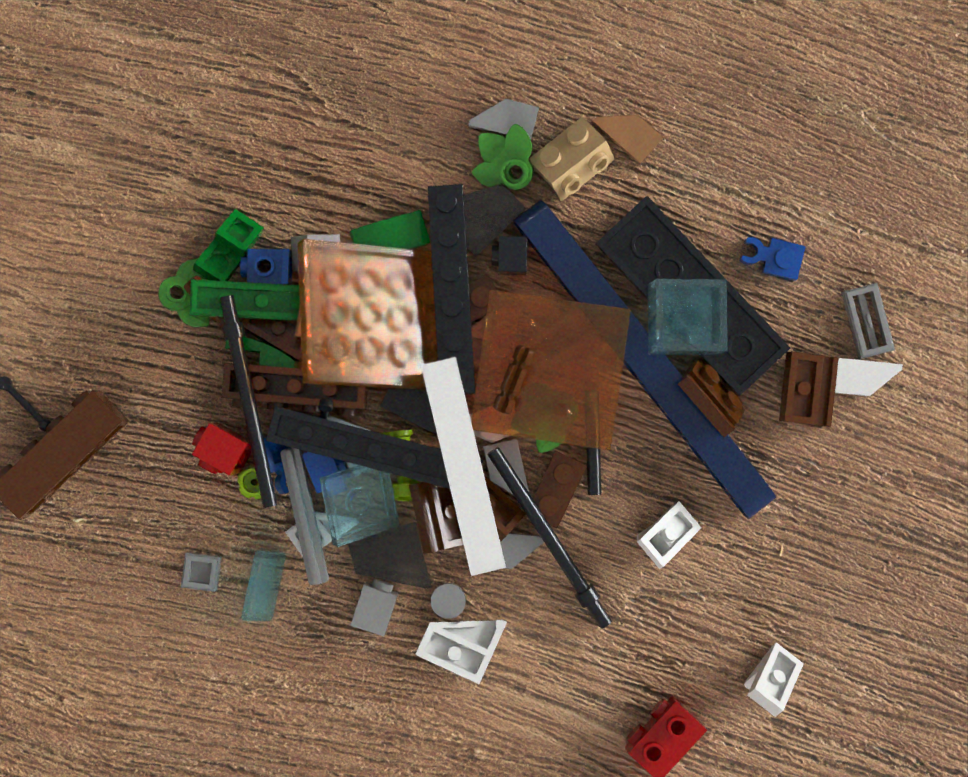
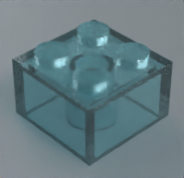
(687, 317)

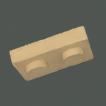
(572, 158)

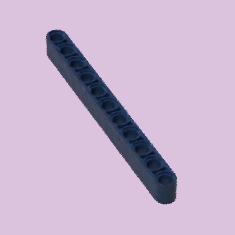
(653, 372)

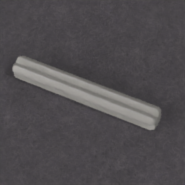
(304, 516)

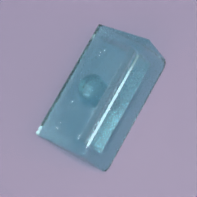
(263, 585)

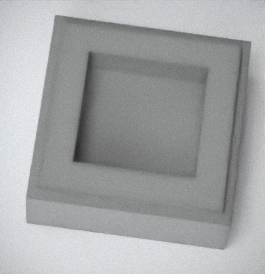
(201, 571)

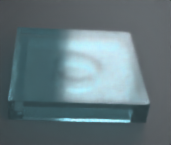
(358, 503)

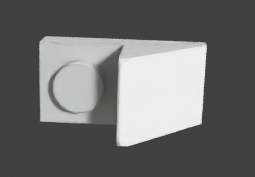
(668, 534)
(774, 679)

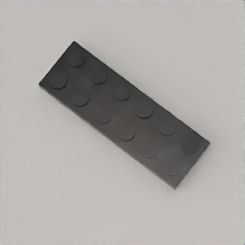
(651, 248)

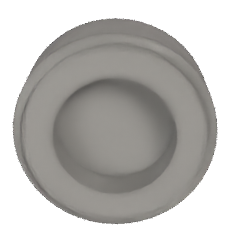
(448, 600)

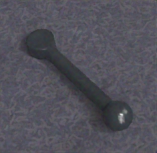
(6, 384)
(325, 406)

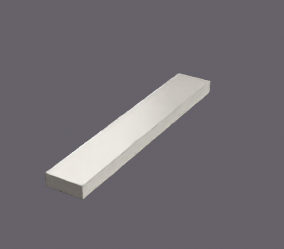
(463, 466)

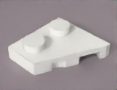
(461, 646)

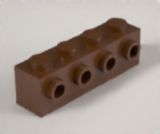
(285, 386)
(59, 453)

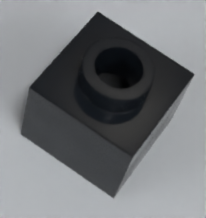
(510, 255)

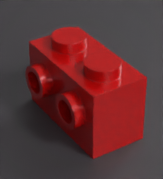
(221, 449)
(664, 737)

